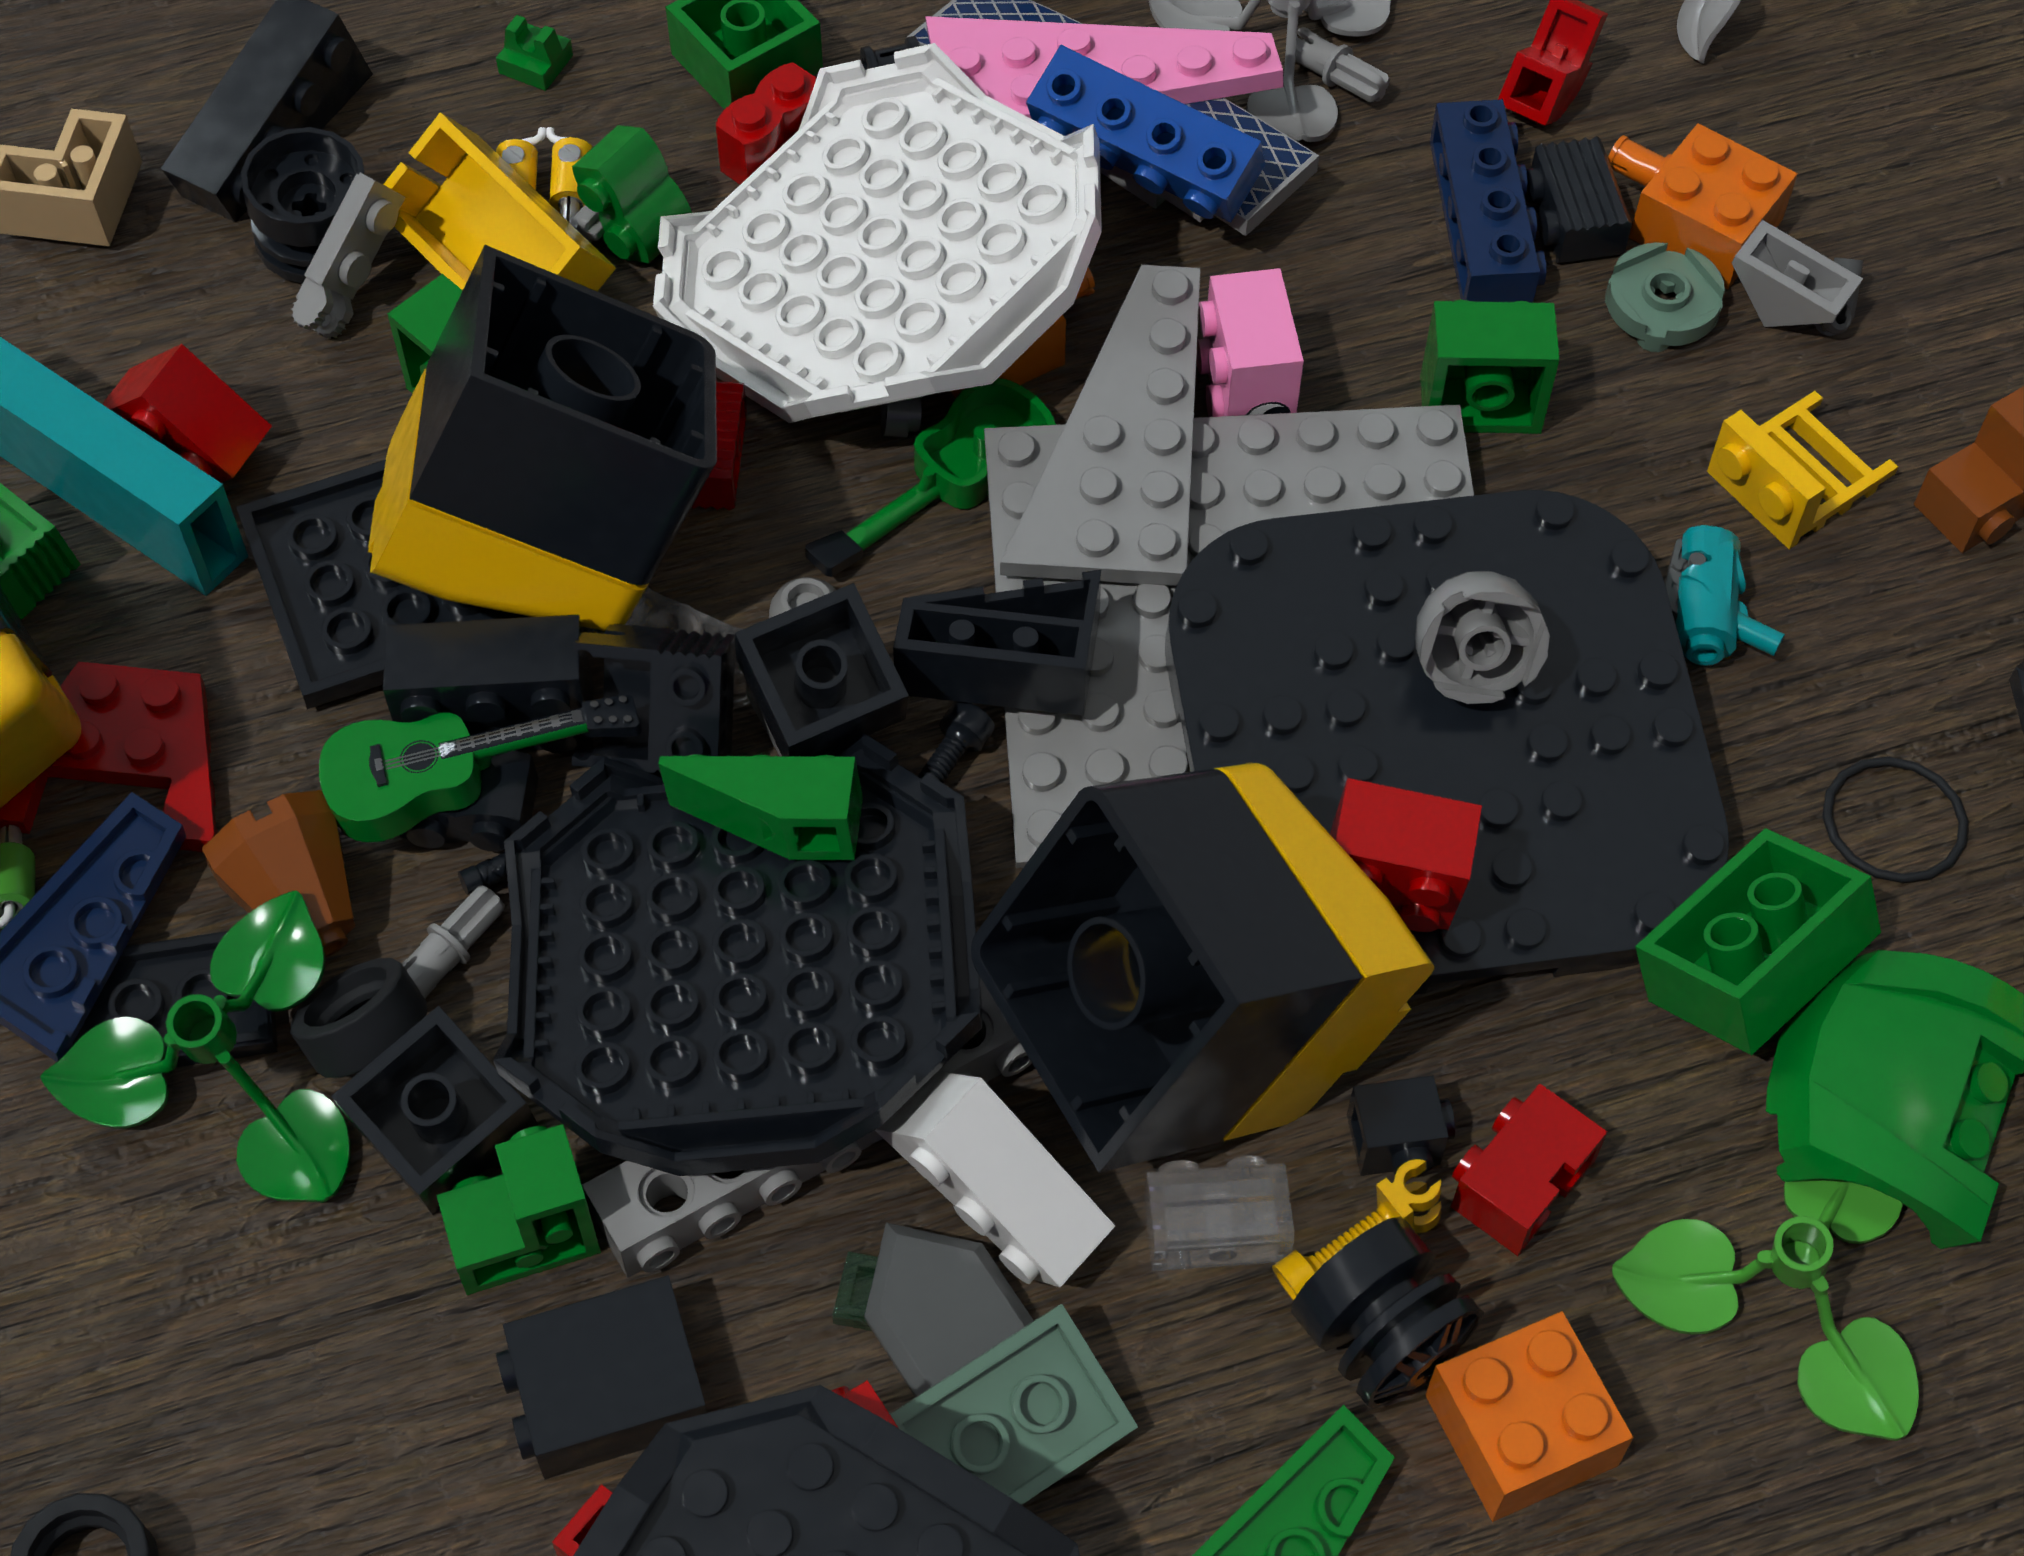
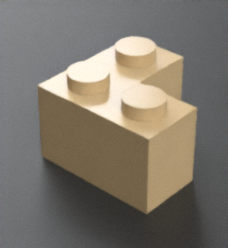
(77, 187)

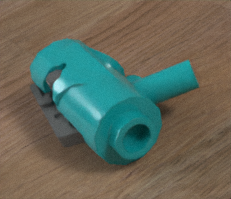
(1704, 596)

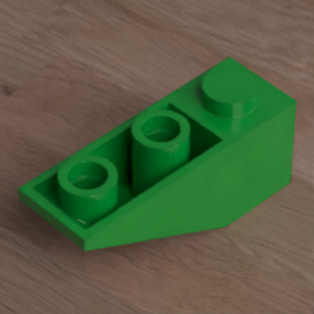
(778, 802)

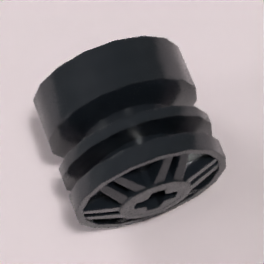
(293, 192)
(1375, 1298)

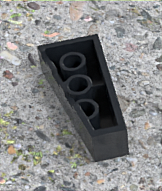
(286, 77)

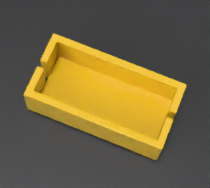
(483, 206)

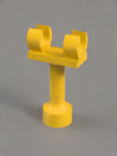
(1393, 1201)

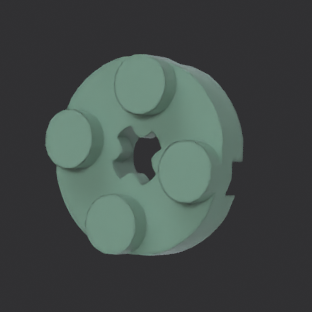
(1660, 321)

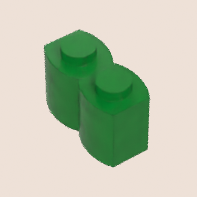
(630, 190)

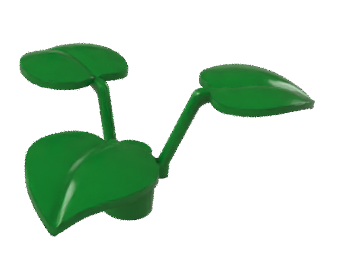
(119, 1065)

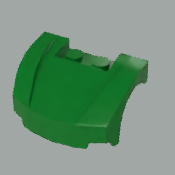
(1901, 1085)

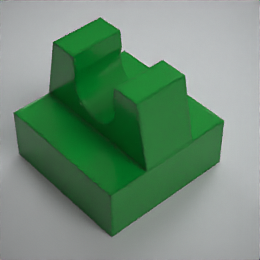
(533, 53)

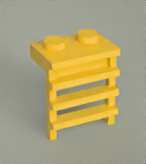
(1781, 479)

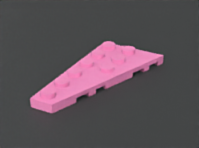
(1185, 64)

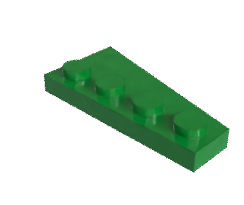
(1311, 1498)

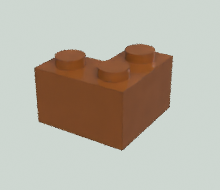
(1981, 487)

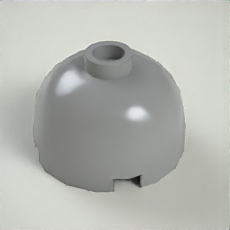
(1481, 637)

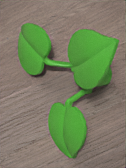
(1852, 1381)

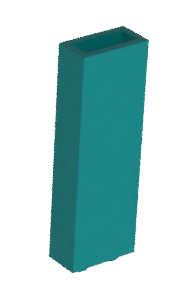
(116, 473)

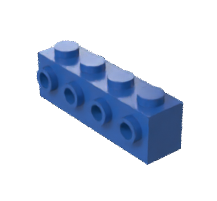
(1149, 134)

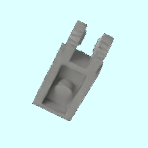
(346, 256)

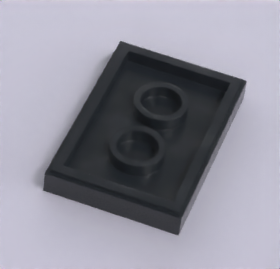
(159, 974)

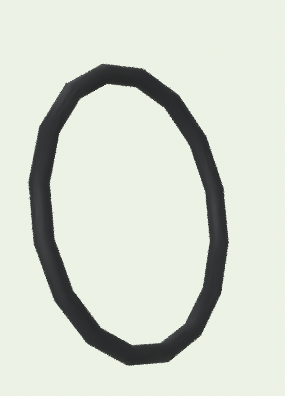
(1885, 874)

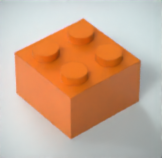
(1528, 1416)

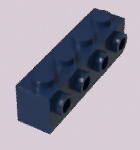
(1485, 202)

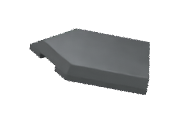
(938, 1304)

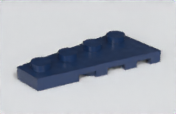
(80, 923)

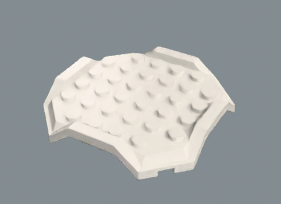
(887, 243)

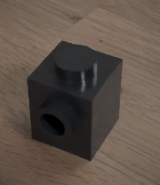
(1399, 1124)

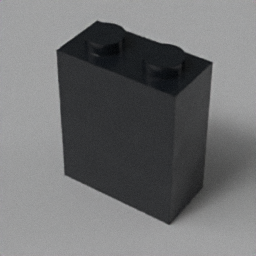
(599, 1376)

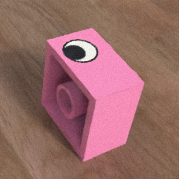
(1249, 345)

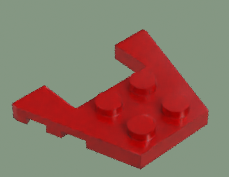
(136, 732)

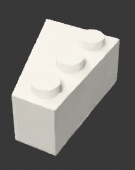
(997, 1177)

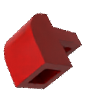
(1554, 68)

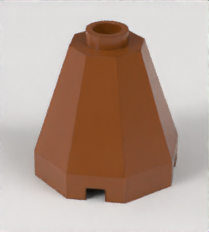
(287, 852)

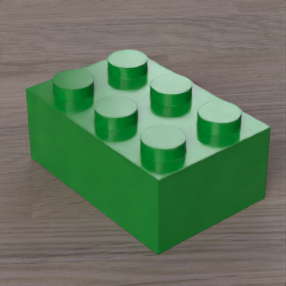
(1758, 940)

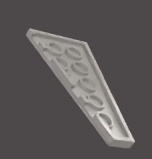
(1124, 460)

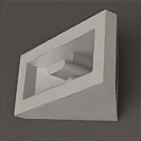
(1790, 280)

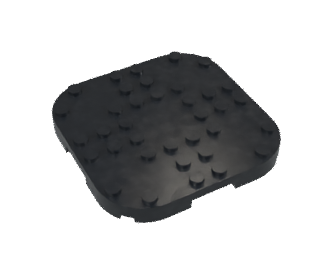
(1590, 779)

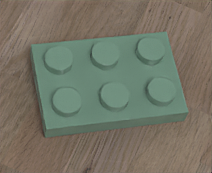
(1022, 1409)

